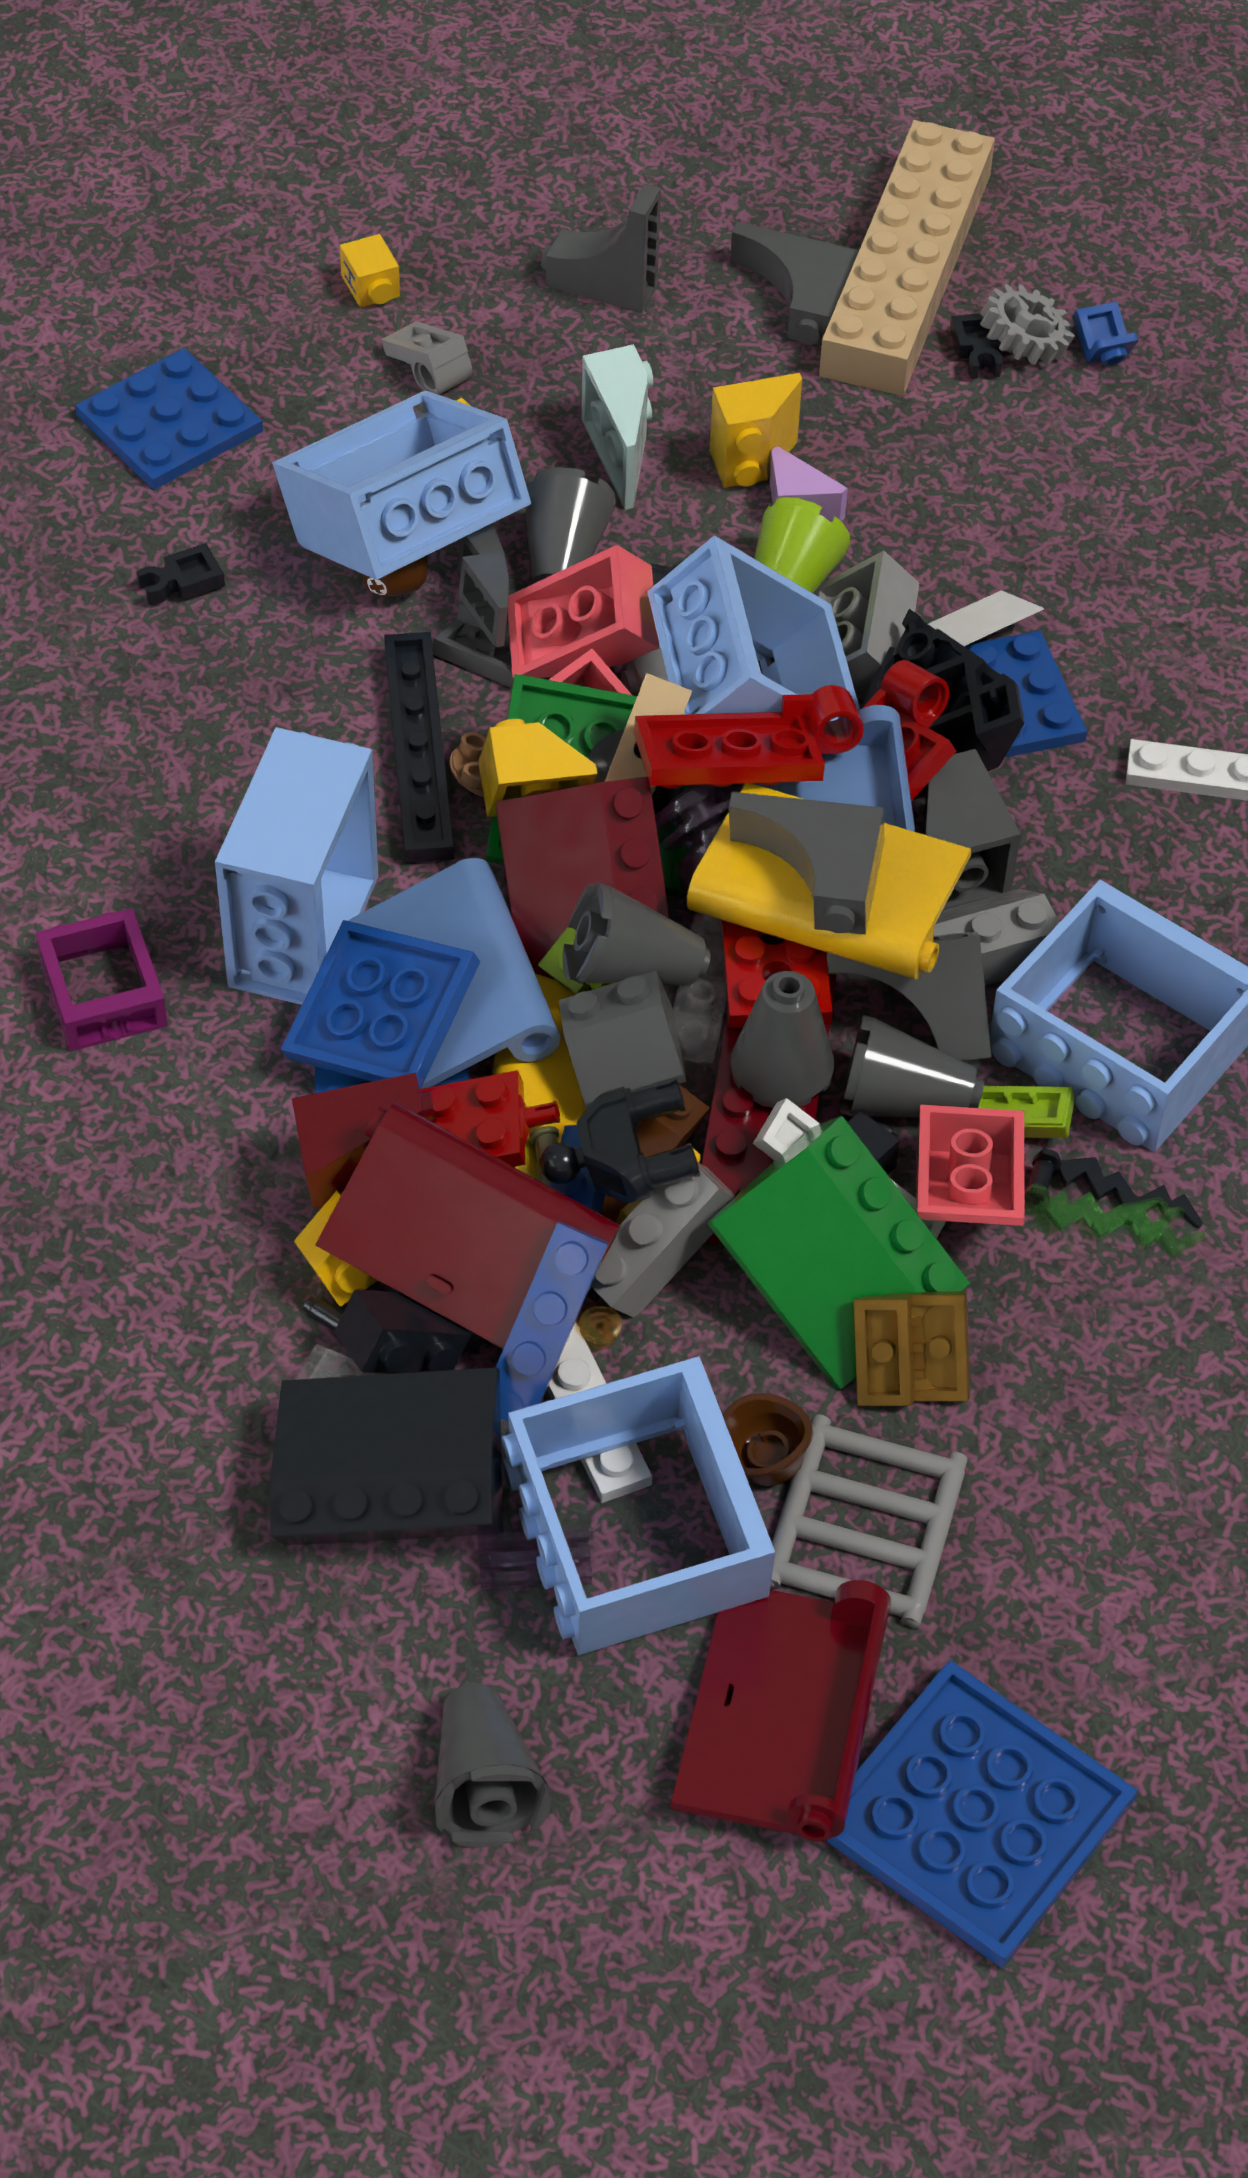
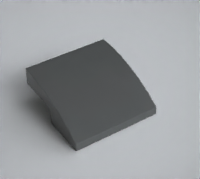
(470, 648)

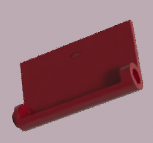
(449, 1211)
(798, 1711)

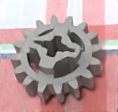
(1026, 324)

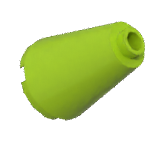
(801, 542)

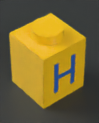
(370, 271)

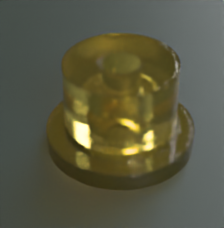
(600, 1326)

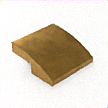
(912, 1348)

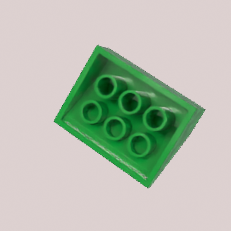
(828, 1231)

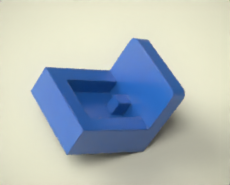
(1103, 334)

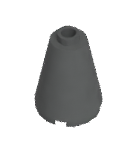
(565, 519)
(627, 939)
(783, 1044)
(898, 1073)
(485, 1772)

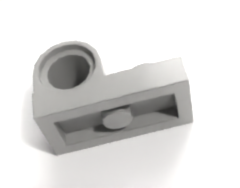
(435, 355)

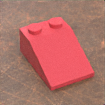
(581, 608)
(970, 1165)

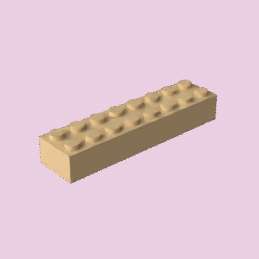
(907, 258)

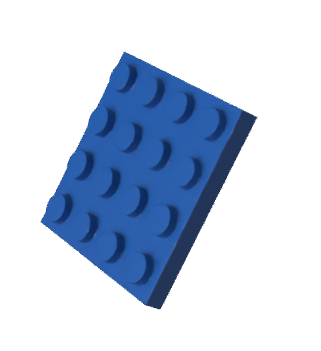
(979, 1813)

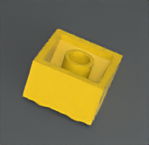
(749, 423)
(528, 761)

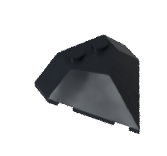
(982, 704)

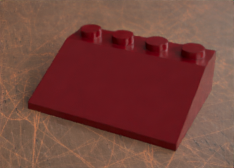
(573, 839)

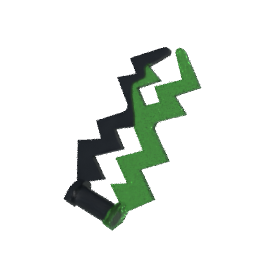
(1130, 1211)

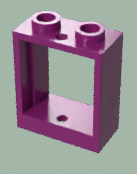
(90, 1021)

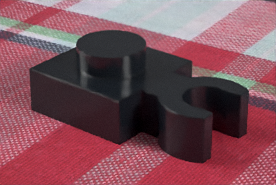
(972, 343)
(185, 572)

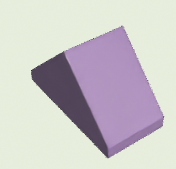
(798, 479)

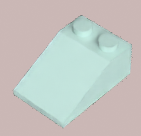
(617, 414)

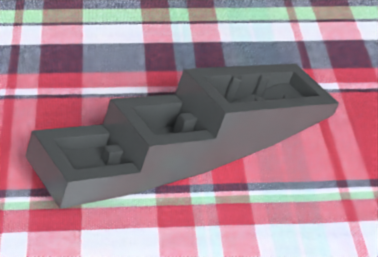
(485, 581)

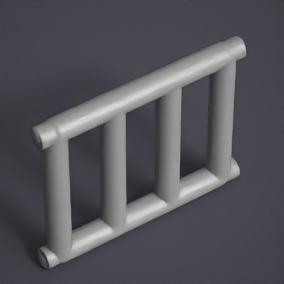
(935, 1515)

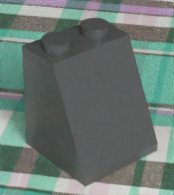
(969, 812)

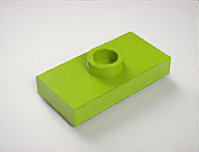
(1045, 1108)

